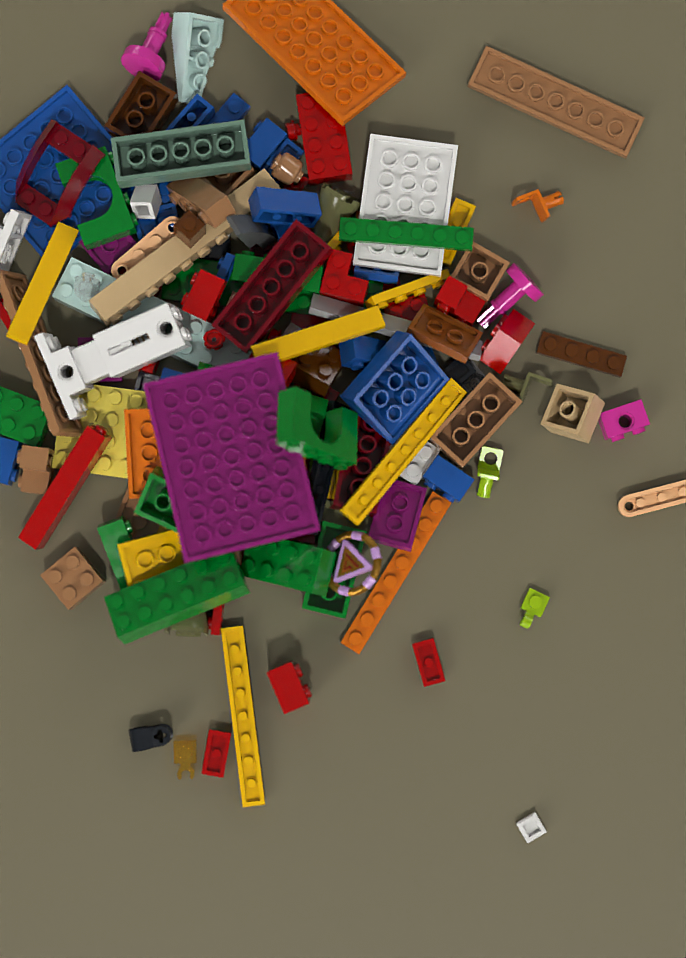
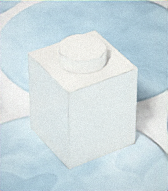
(146, 201)

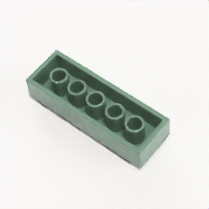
(181, 154)

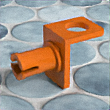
(540, 203)

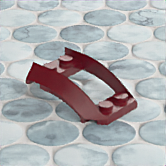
(74, 148)

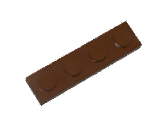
(581, 354)

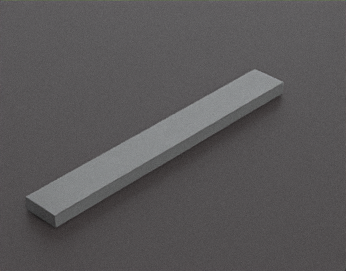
(334, 309)

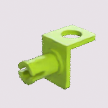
(488, 472)

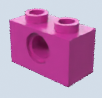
(632, 411)

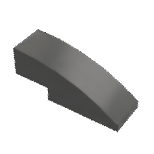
(251, 232)

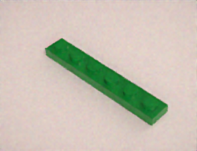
(406, 234)

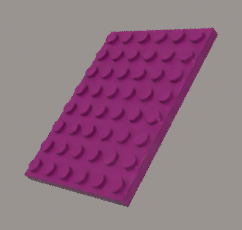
(223, 460)

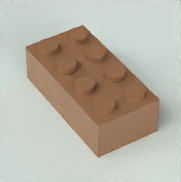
(475, 420)

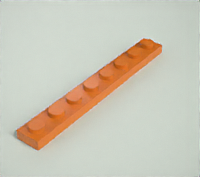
(394, 575)

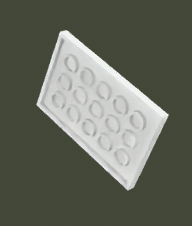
(406, 184)

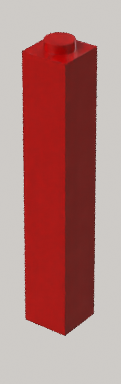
(65, 486)

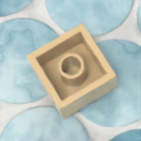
(572, 413)

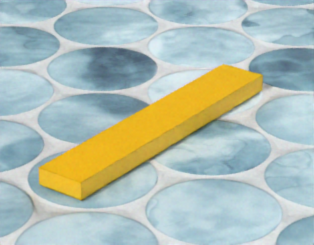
(42, 283)
(322, 335)

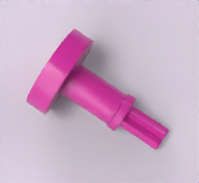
(146, 57)
(507, 298)

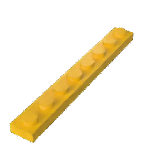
(403, 452)
(243, 716)

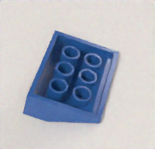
(395, 386)

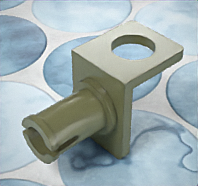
(523, 385)

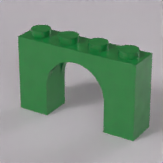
(118, 220)
(297, 433)

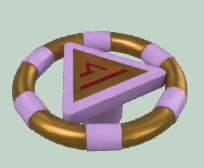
(353, 563)

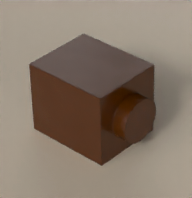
(189, 229)

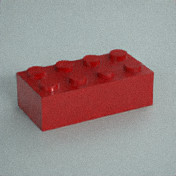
(323, 143)

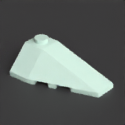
(194, 46)

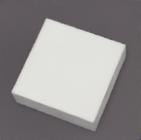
(531, 827)

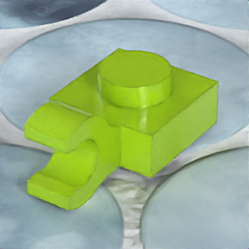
(533, 604)

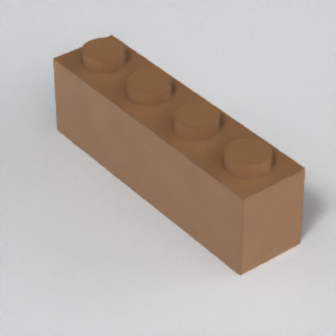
(202, 200)

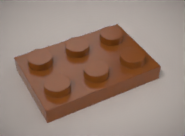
(444, 333)

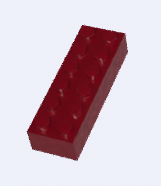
(272, 287)
(370, 451)

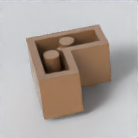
(36, 469)

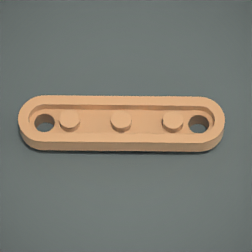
(145, 246)
(653, 499)

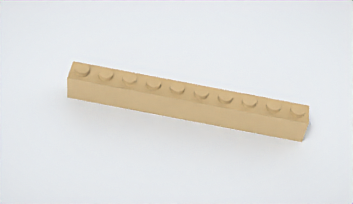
(169, 260)

